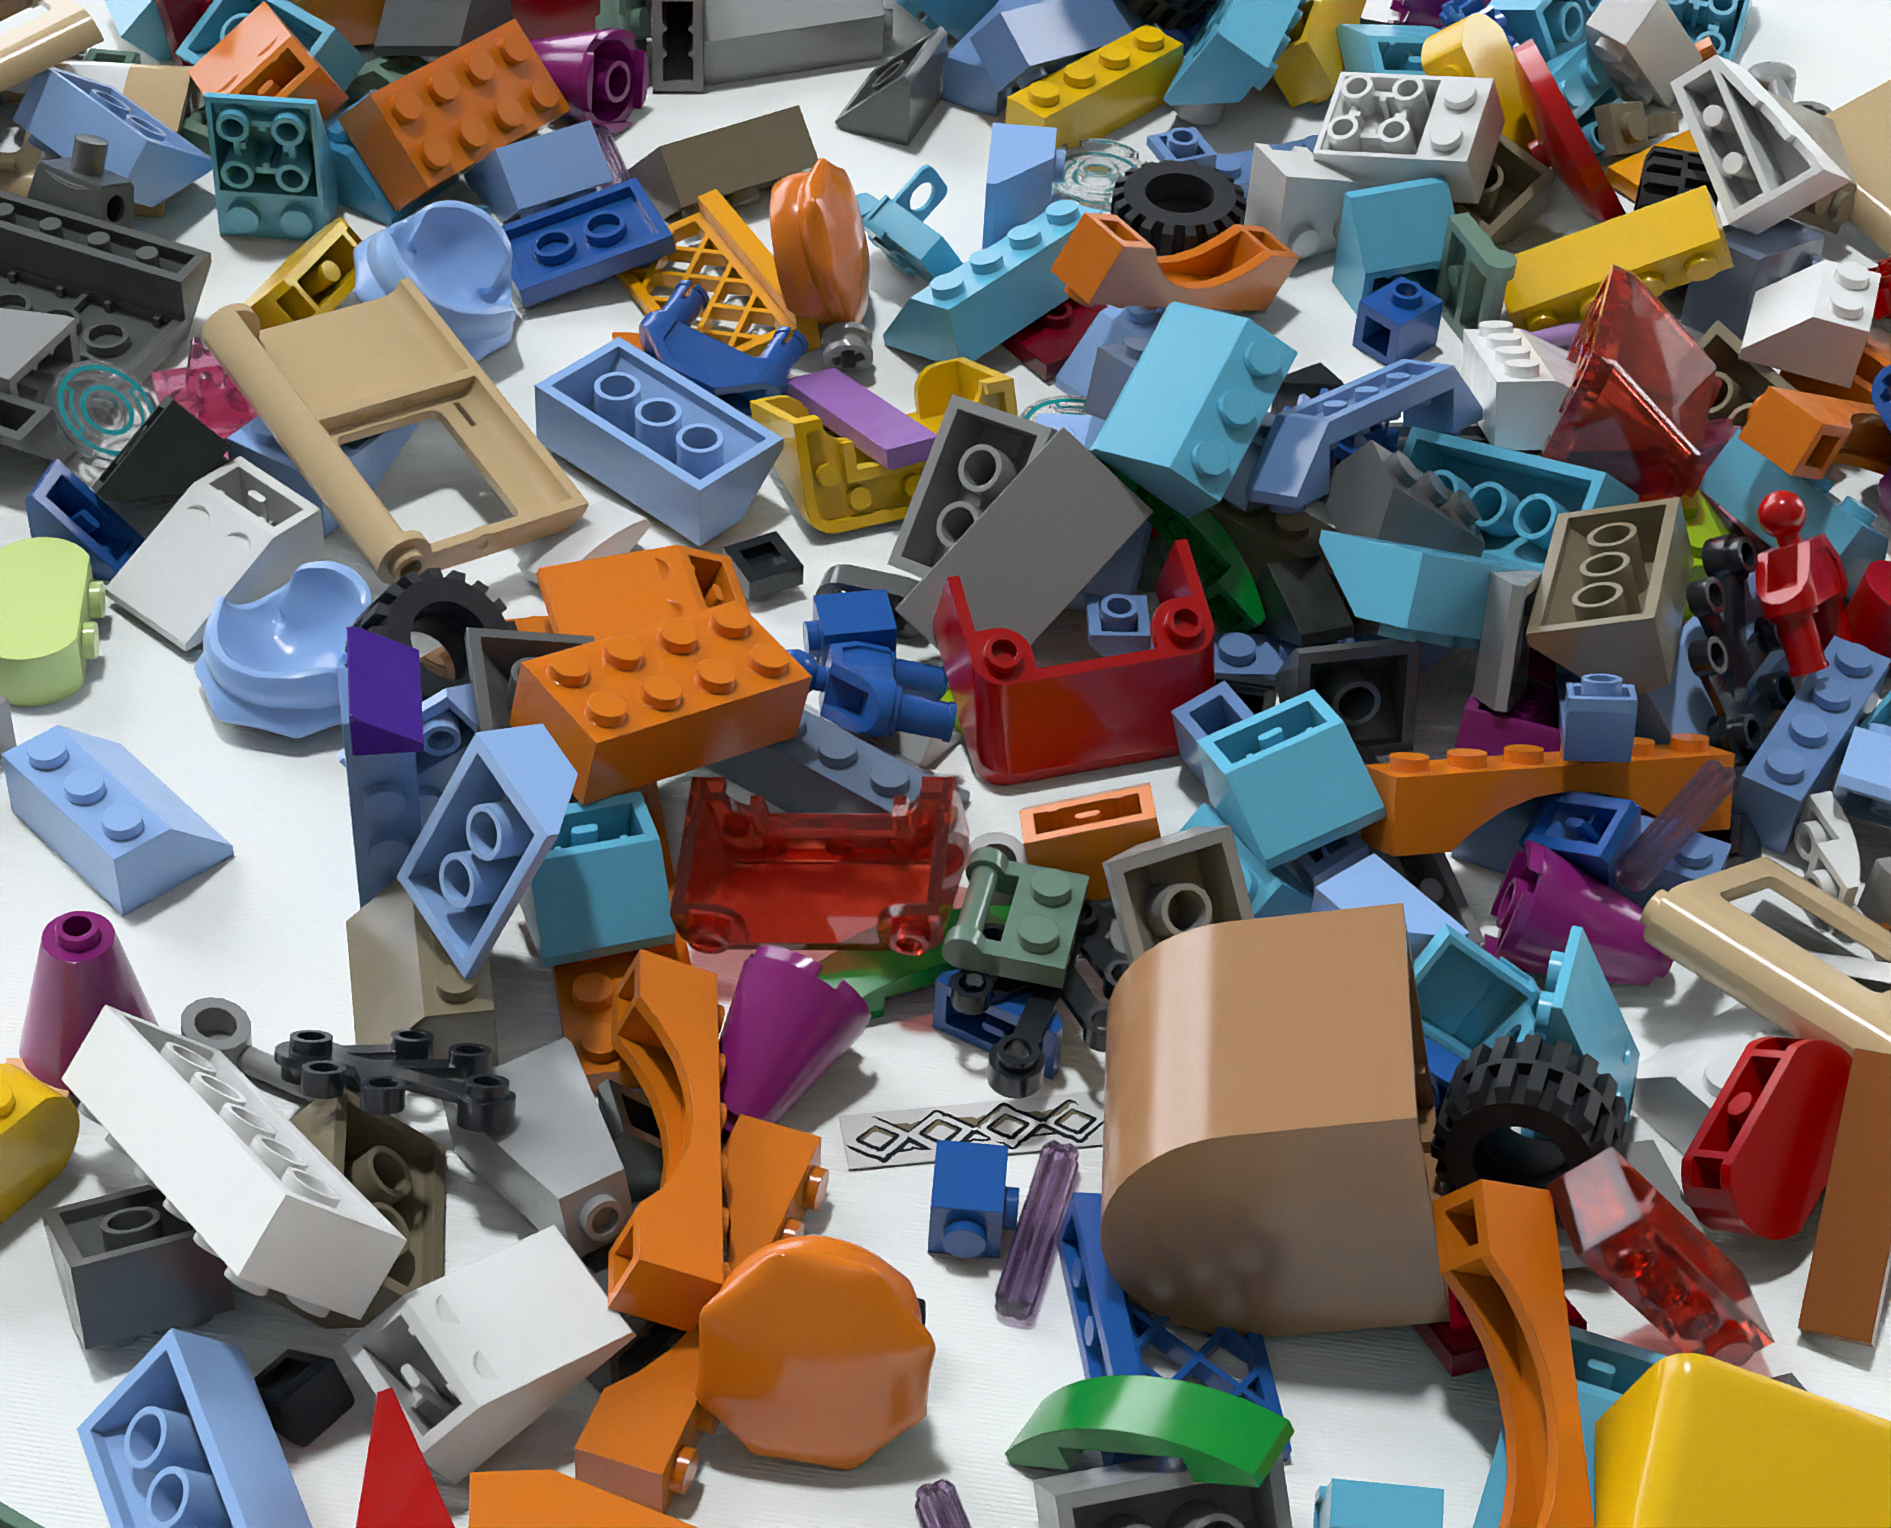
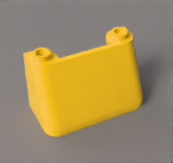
(842, 486)
(1737, 1451)

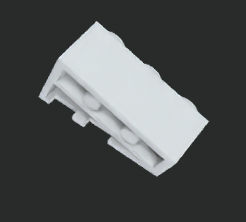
(1642, 47)
(1752, 147)
(1299, 198)

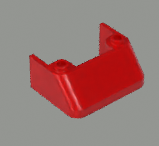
(1079, 714)

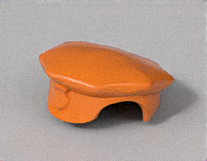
(820, 245)
(815, 1353)

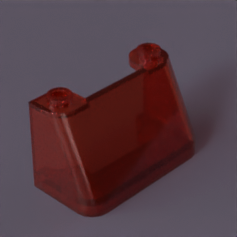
(1636, 394)
(819, 875)

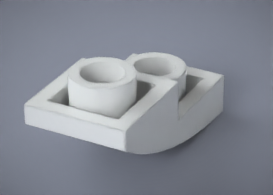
(600, 532)
(1829, 847)

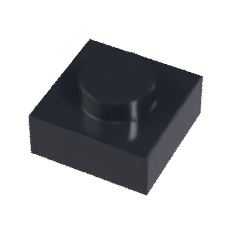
(765, 565)

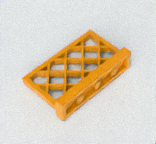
(748, 272)

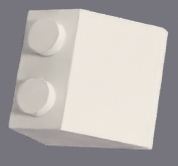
(1813, 321)

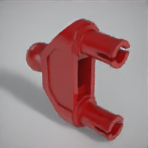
(1800, 585)

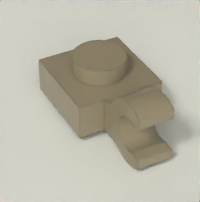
(1627, 130)

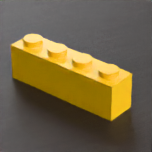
(1313, 56)
(1101, 88)
(1660, 243)

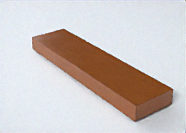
(1854, 1226)

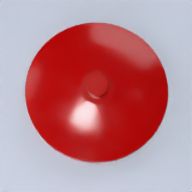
(1559, 137)

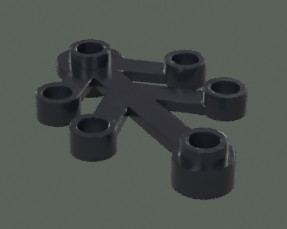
(1725, 650)
(1016, 1060)
(404, 1065)

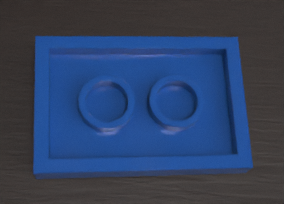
(585, 242)

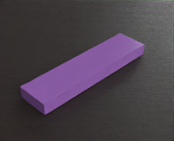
(863, 418)

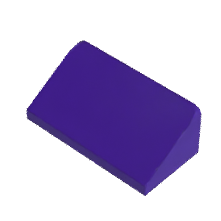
(383, 695)

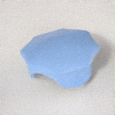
(456, 261)
(279, 656)

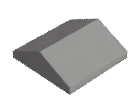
(1504, 648)

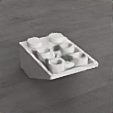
(1413, 129)
(225, 537)
(490, 1348)

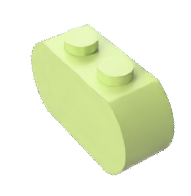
(46, 620)

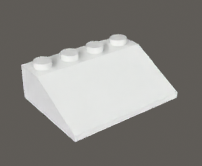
(1516, 383)

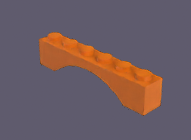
(1117, 267)
(1812, 431)
(1444, 800)
(673, 1243)
(1507, 1274)
(650, 1423)

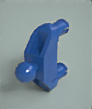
(713, 364)
(879, 694)

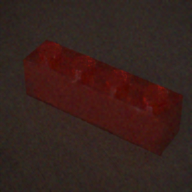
(1658, 1260)

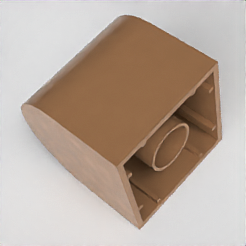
(1273, 1128)

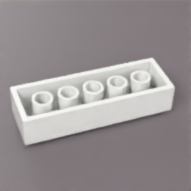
(233, 1167)

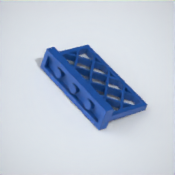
(1109, 1325)

